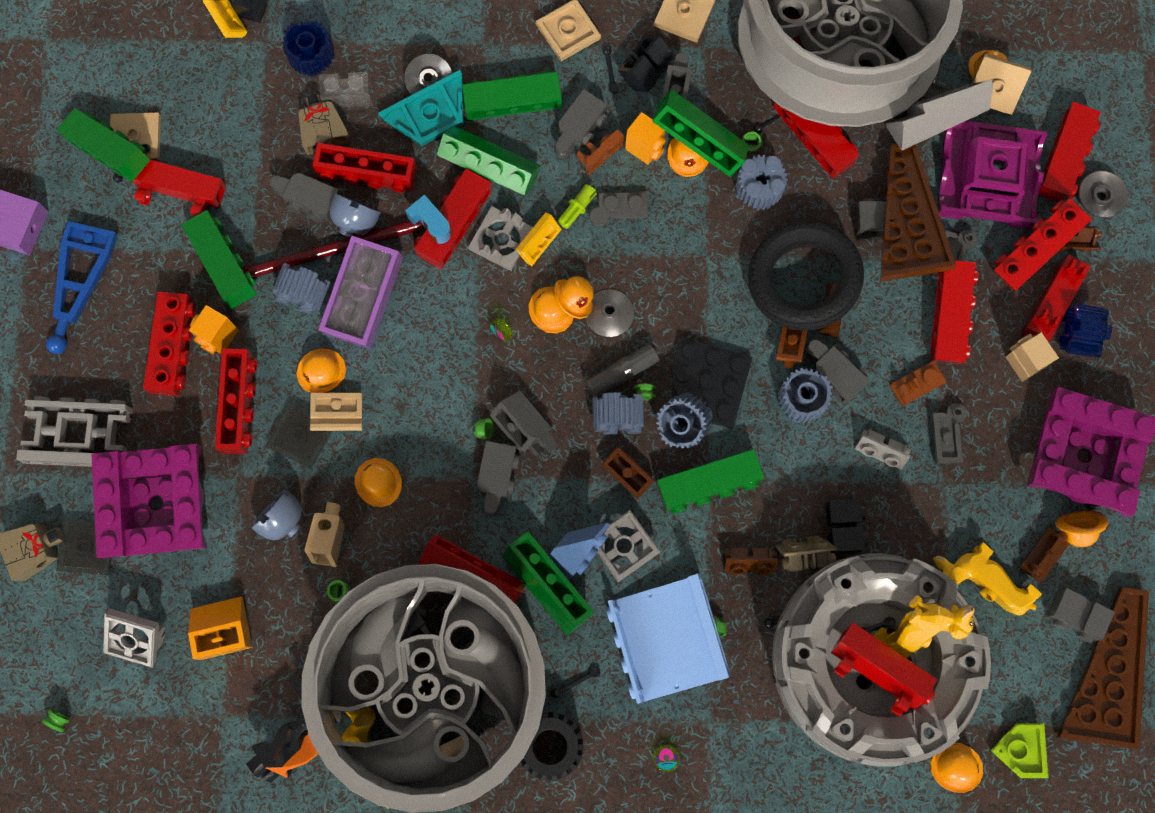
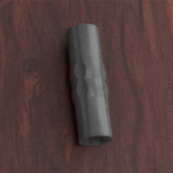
(622, 370)

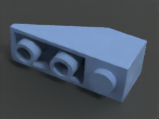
(578, 549)

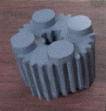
(749, 181)
(300, 288)
(798, 407)
(693, 411)
(618, 413)

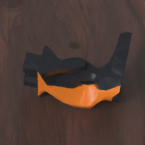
(288, 749)

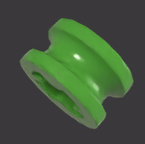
(646, 391)
(56, 720)

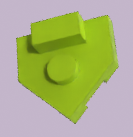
(1024, 750)

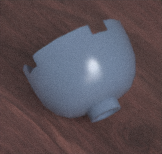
(352, 216)
(279, 518)

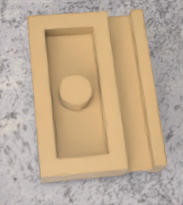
(335, 411)

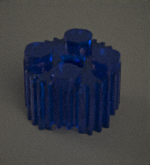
(308, 47)
(1085, 330)

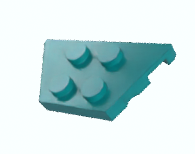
(429, 111)

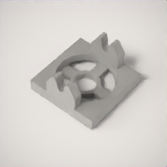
(493, 216)
(649, 548)
(112, 623)

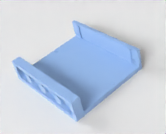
(668, 639)

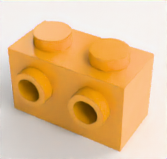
(645, 139)
(212, 330)

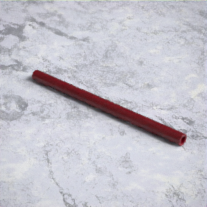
(331, 248)

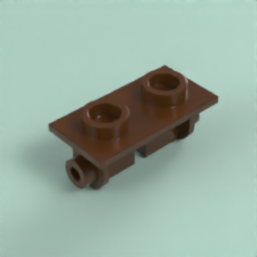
(1085, 240)
(1045, 554)
(762, 561)

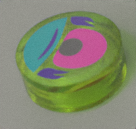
(501, 329)
(666, 758)

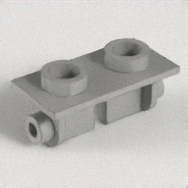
(893, 454)

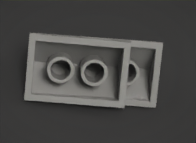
(941, 113)

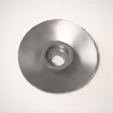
(425, 64)
(1107, 185)
(610, 324)

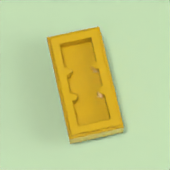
(226, 18)
(538, 239)

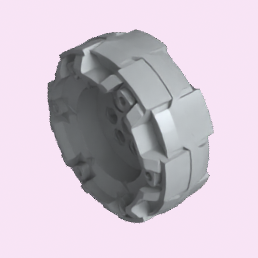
(823, 701)

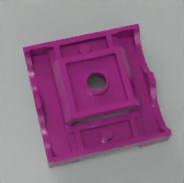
(969, 162)
(1091, 425)
(123, 506)

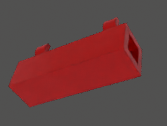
(179, 183)
(1056, 298)
(884, 667)

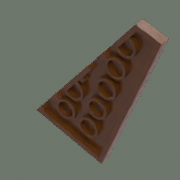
(912, 225)
(1111, 688)

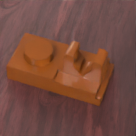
(608, 145)
(791, 346)
(918, 383)

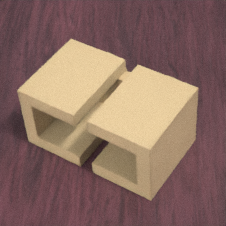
(1031, 356)

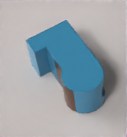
(431, 218)

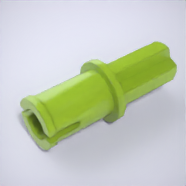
(577, 206)

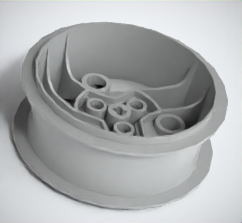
(826, 78)
(367, 634)

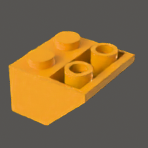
(218, 629)

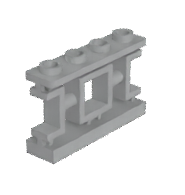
(78, 411)

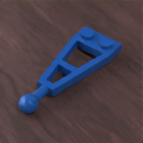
(85, 239)

